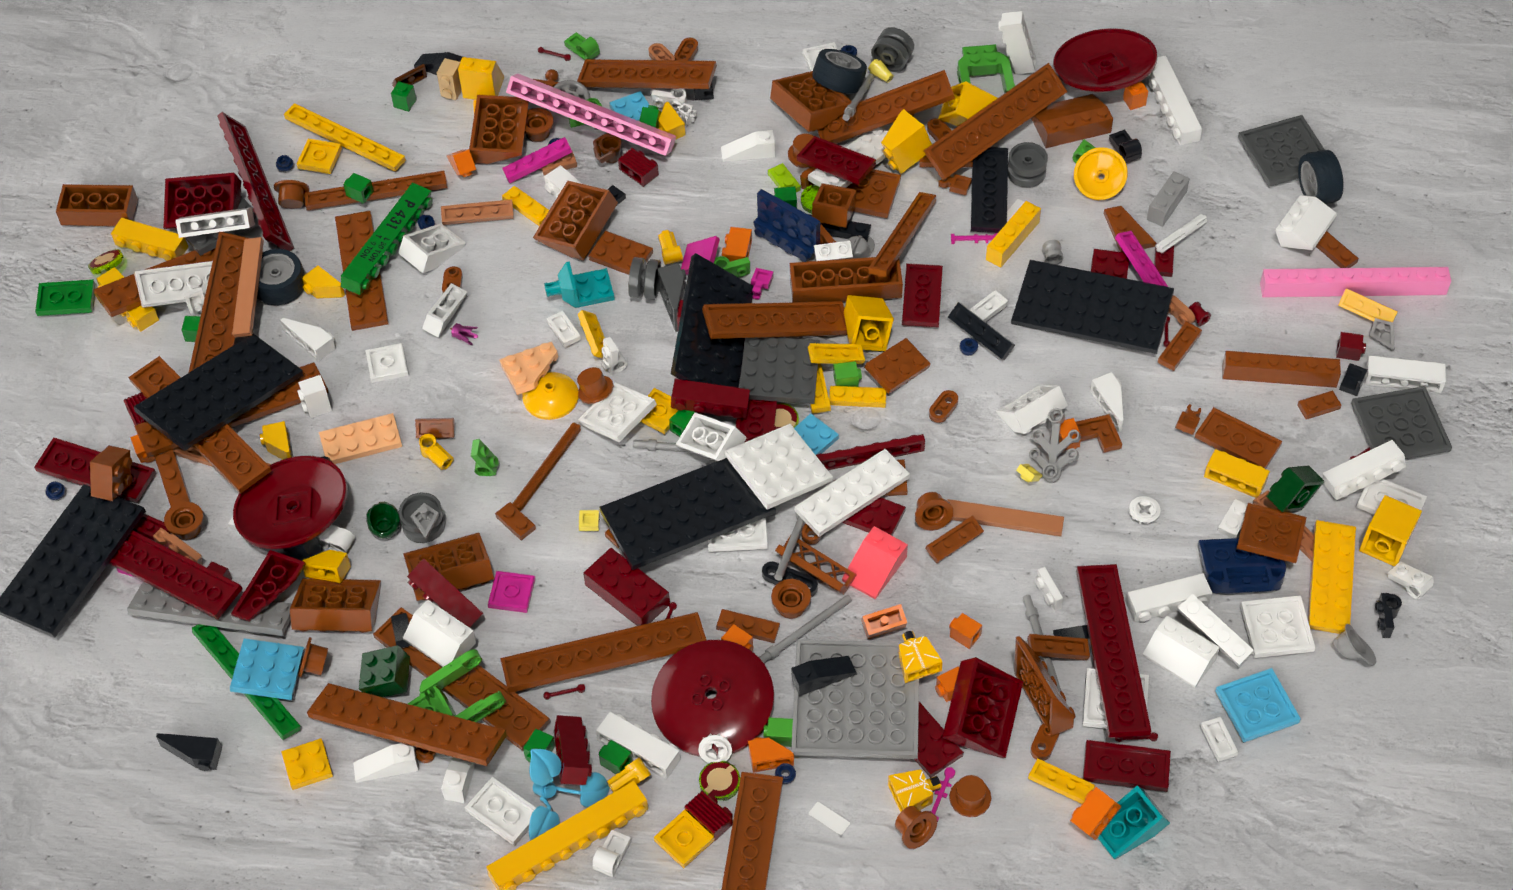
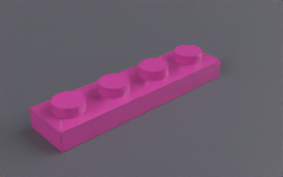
(537, 160)
(1139, 258)

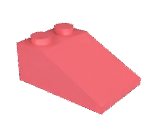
(876, 562)

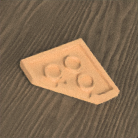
(528, 366)

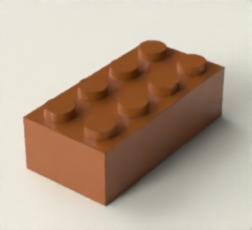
(95, 204)

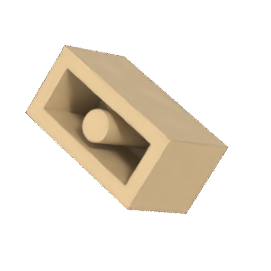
(449, 79)

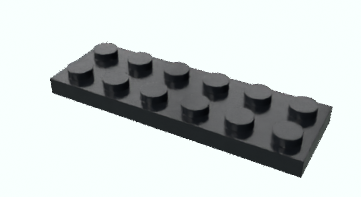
(989, 190)

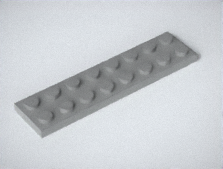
(160, 605)

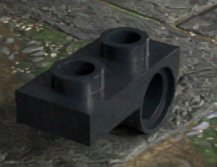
(1128, 148)
(1386, 613)

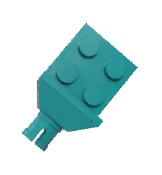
(581, 288)

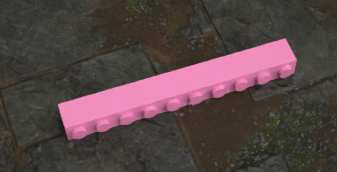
(591, 114)
(1364, 281)

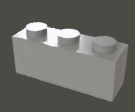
(1168, 199)

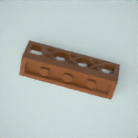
(817, 572)

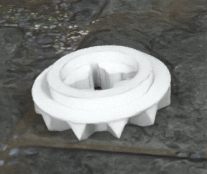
(1144, 503)
(709, 754)

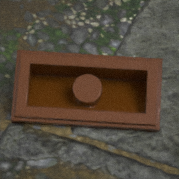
(412, 76)

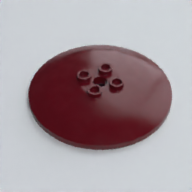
(1105, 60)
(264, 509)
(737, 711)

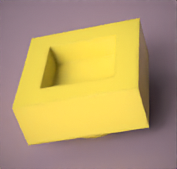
(1028, 473)
(588, 520)

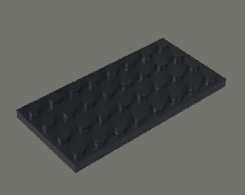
(1093, 306)
(695, 353)
(218, 391)
(682, 513)
(69, 561)

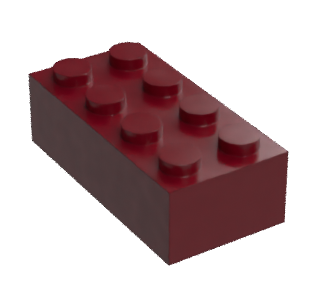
(626, 589)

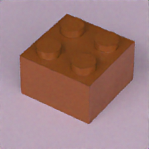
(834, 205)
(110, 473)

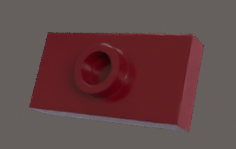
(1164, 262)

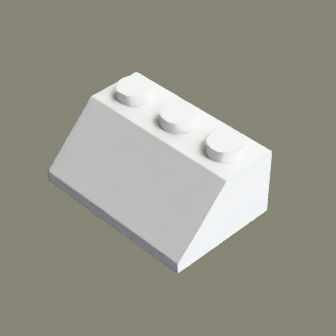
(1305, 223)
(1032, 408)
(709, 437)
(438, 634)
(1181, 651)

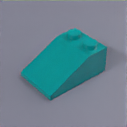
(1133, 823)

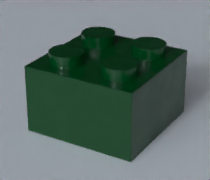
(1295, 488)
(384, 672)

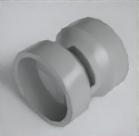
(1053, 252)

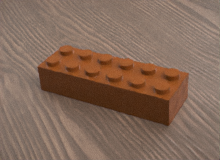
(843, 277)

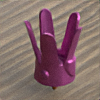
(461, 332)

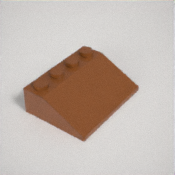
(808, 100)
(1073, 120)
(498, 128)
(576, 219)
(458, 560)
(335, 605)
(1042, 689)

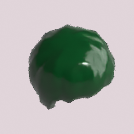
(383, 520)

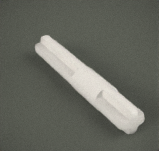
(1181, 233)

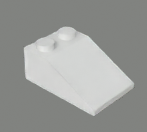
(430, 247)

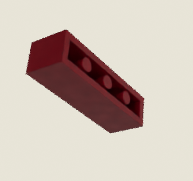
(710, 398)
(443, 593)
(572, 750)

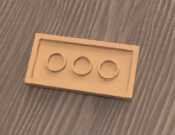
(360, 439)

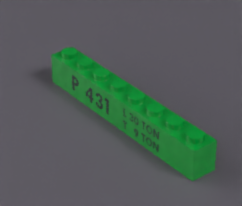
(386, 239)

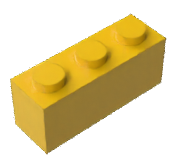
(1236, 473)

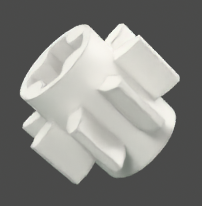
(686, 113)

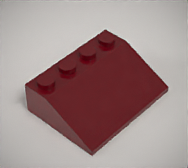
(200, 196)
(983, 708)

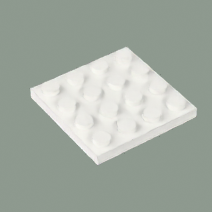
(778, 466)

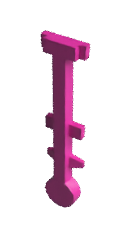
(976, 238)
(949, 773)

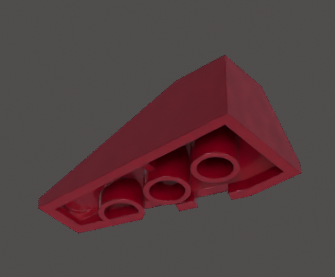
(269, 581)

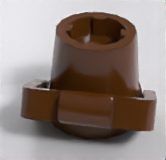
(607, 148)

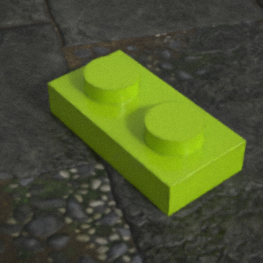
(782, 177)

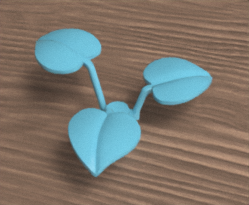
(542, 769)

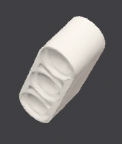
(336, 539)

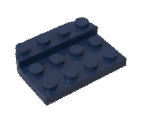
(786, 226)
(1239, 570)

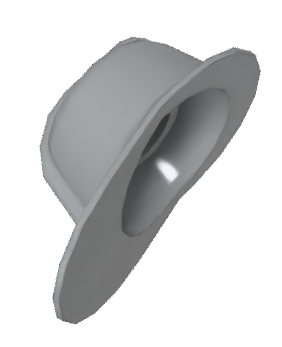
(860, 247)
(1353, 646)

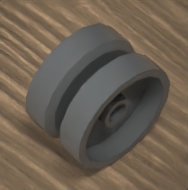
(893, 48)
(1027, 164)
(644, 278)
(409, 506)

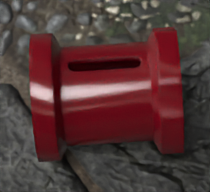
(1200, 314)

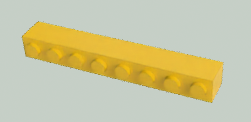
(568, 837)

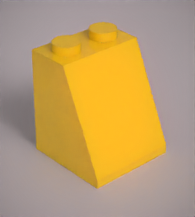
(479, 77)
(967, 102)
(905, 142)
(868, 322)
(1390, 530)

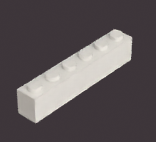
(1174, 103)

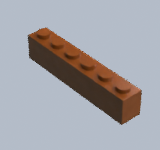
(1281, 369)

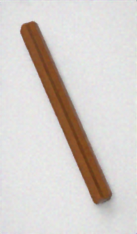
(546, 466)

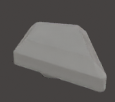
(1383, 332)
(425, 519)

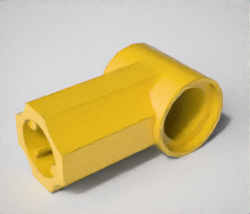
(670, 251)
(435, 452)
(634, 771)

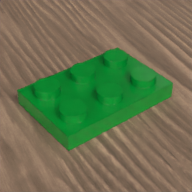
(65, 297)

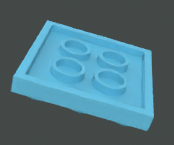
(267, 669)
(1257, 705)

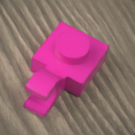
(760, 280)

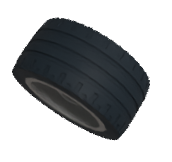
(839, 71)
(1321, 176)
(280, 277)

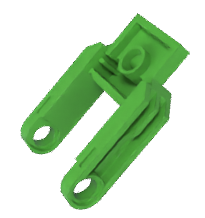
(985, 61)
(434, 699)

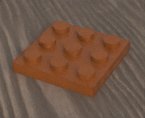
(876, 193)
(1272, 533)

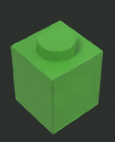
(846, 374)
(779, 730)

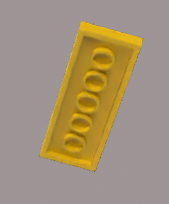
(1331, 577)

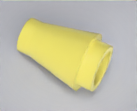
(879, 70)

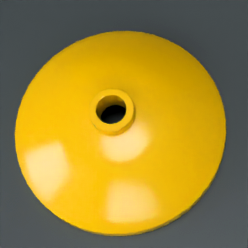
(1098, 162)
(552, 402)

